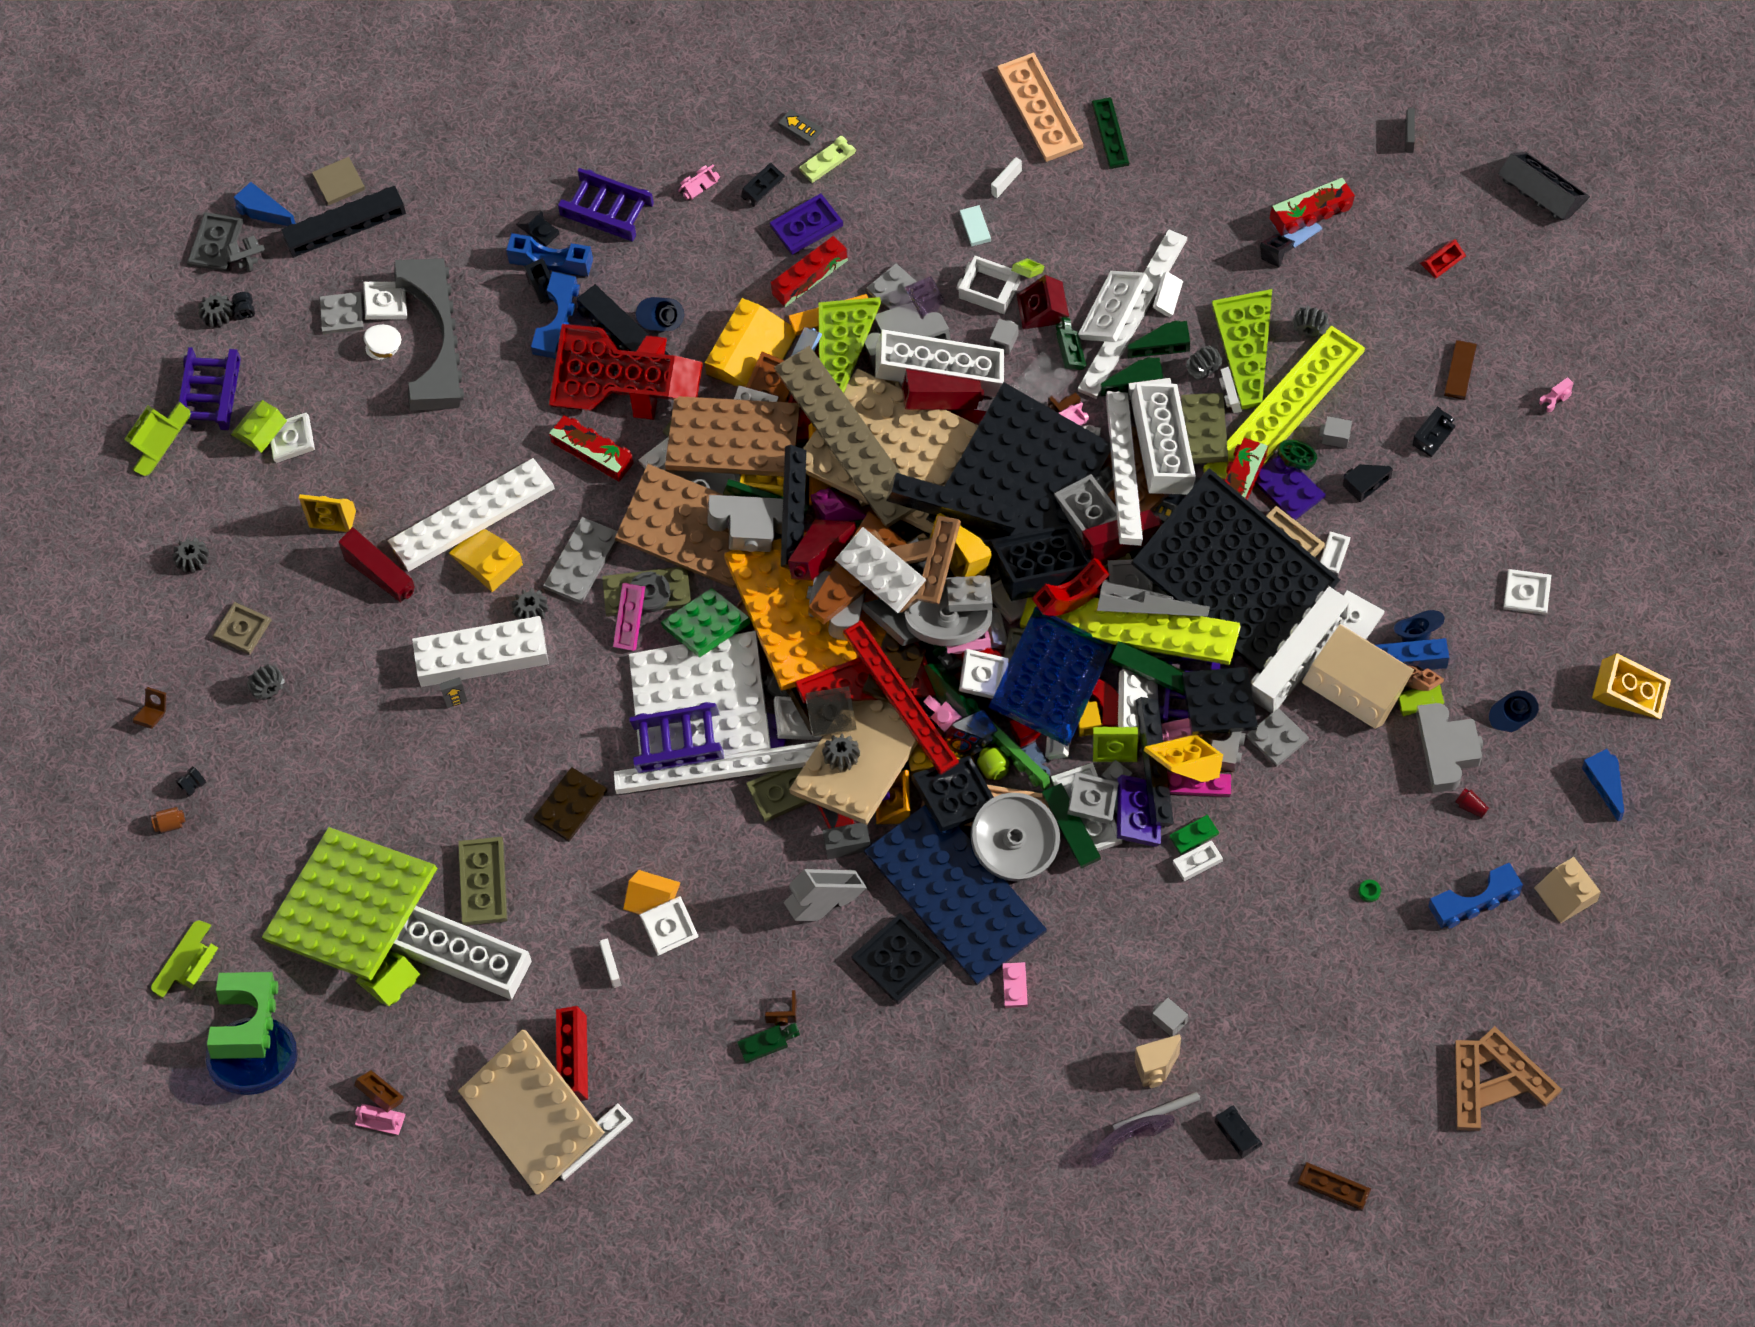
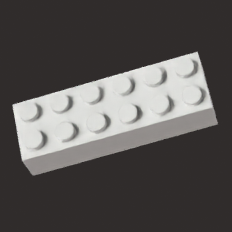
(907, 351)
(1163, 438)
(1300, 650)
(480, 651)
(462, 952)

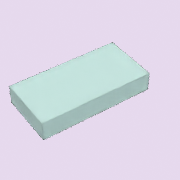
(975, 225)

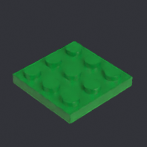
(705, 622)

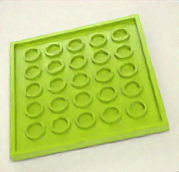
(349, 903)

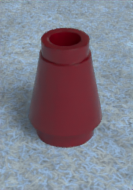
(1471, 803)

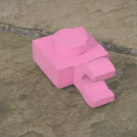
(1560, 392)
(944, 715)

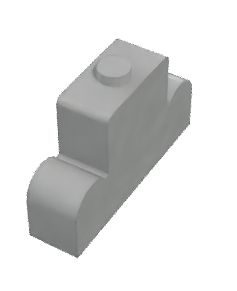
(906, 320)
(748, 520)
(843, 619)
(1447, 746)
(821, 890)

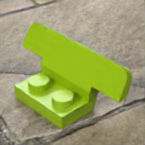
(155, 434)
(187, 960)

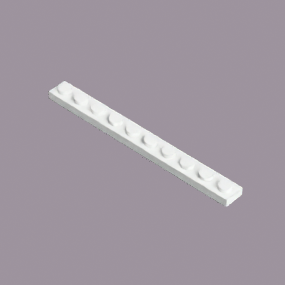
(1111, 351)
(1123, 468)
(731, 766)

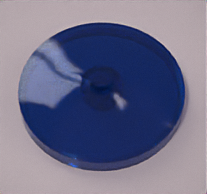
(256, 1075)

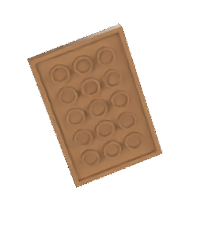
(731, 435)
(671, 524)

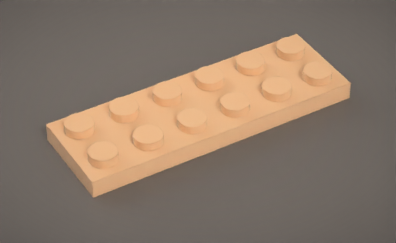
(1040, 107)

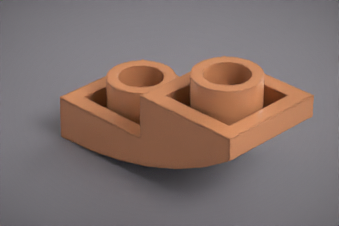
(1424, 680)

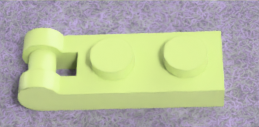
(827, 159)

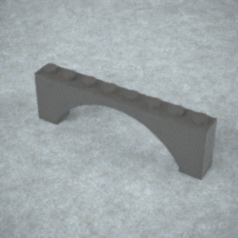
(440, 384)

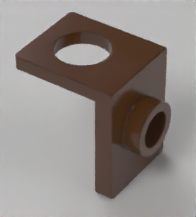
(151, 712)
(782, 1018)

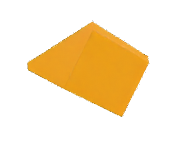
(898, 806)
(648, 891)

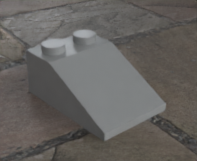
(1086, 505)

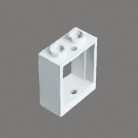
(992, 269)

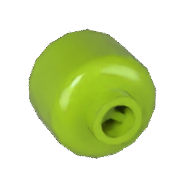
(993, 763)

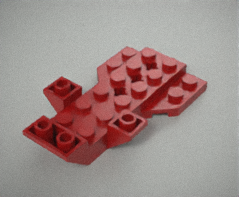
(641, 373)

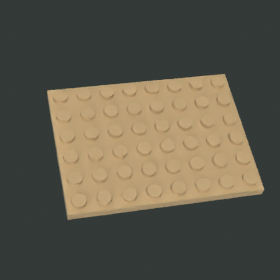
(917, 441)

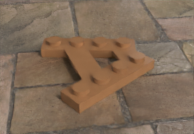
(937, 554)
(1522, 1077)

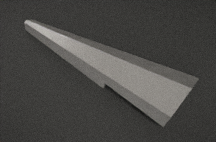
(1134, 600)

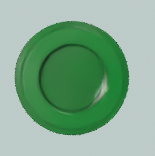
(1369, 890)

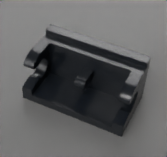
(762, 184)
(1433, 432)
(1237, 1131)

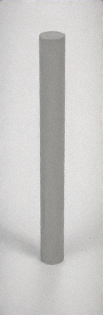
(1163, 1109)

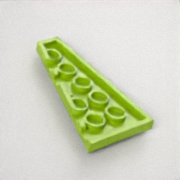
(844, 332)
(1244, 335)

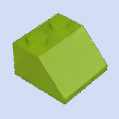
(259, 426)
(391, 979)

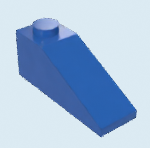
(260, 206)
(1605, 776)

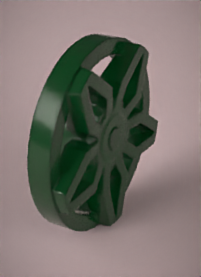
(1297, 453)

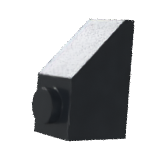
(1366, 479)

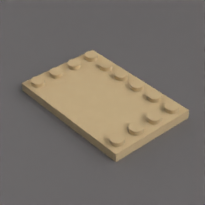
(857, 792)
(531, 1112)

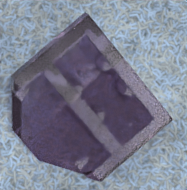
(925, 296)

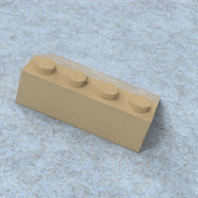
(1358, 676)

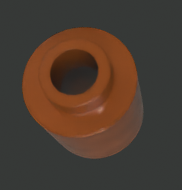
(168, 820)

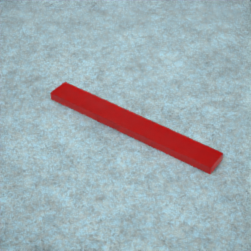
(900, 697)

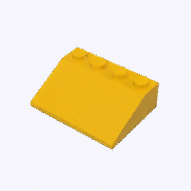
(743, 340)

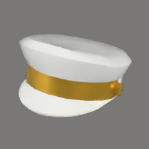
(382, 341)

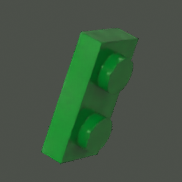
(1194, 834)

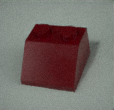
(1042, 303)

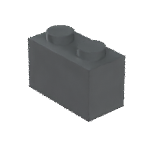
(846, 840)

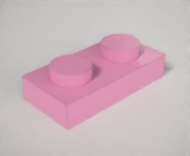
(978, 645)
(1015, 985)

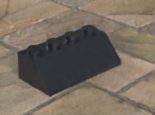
(1542, 185)

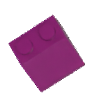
(836, 506)

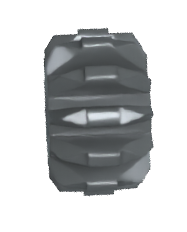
(215, 309)
(1310, 322)
(1204, 362)
(190, 554)
(530, 604)
(265, 682)
(841, 752)

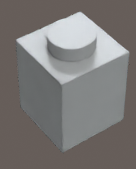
(1004, 335)
(1336, 432)
(1169, 1017)

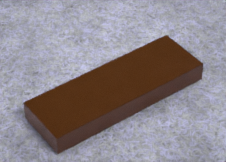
(1460, 369)
(1334, 1186)

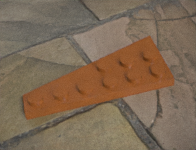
(841, 586)

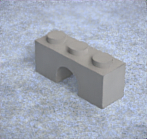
(1229, 749)

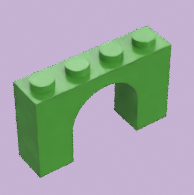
(251, 1038)

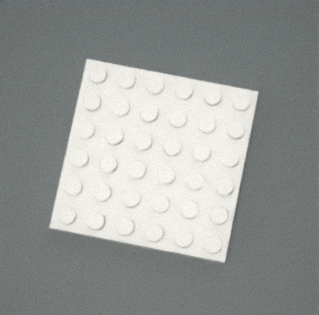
(724, 676)

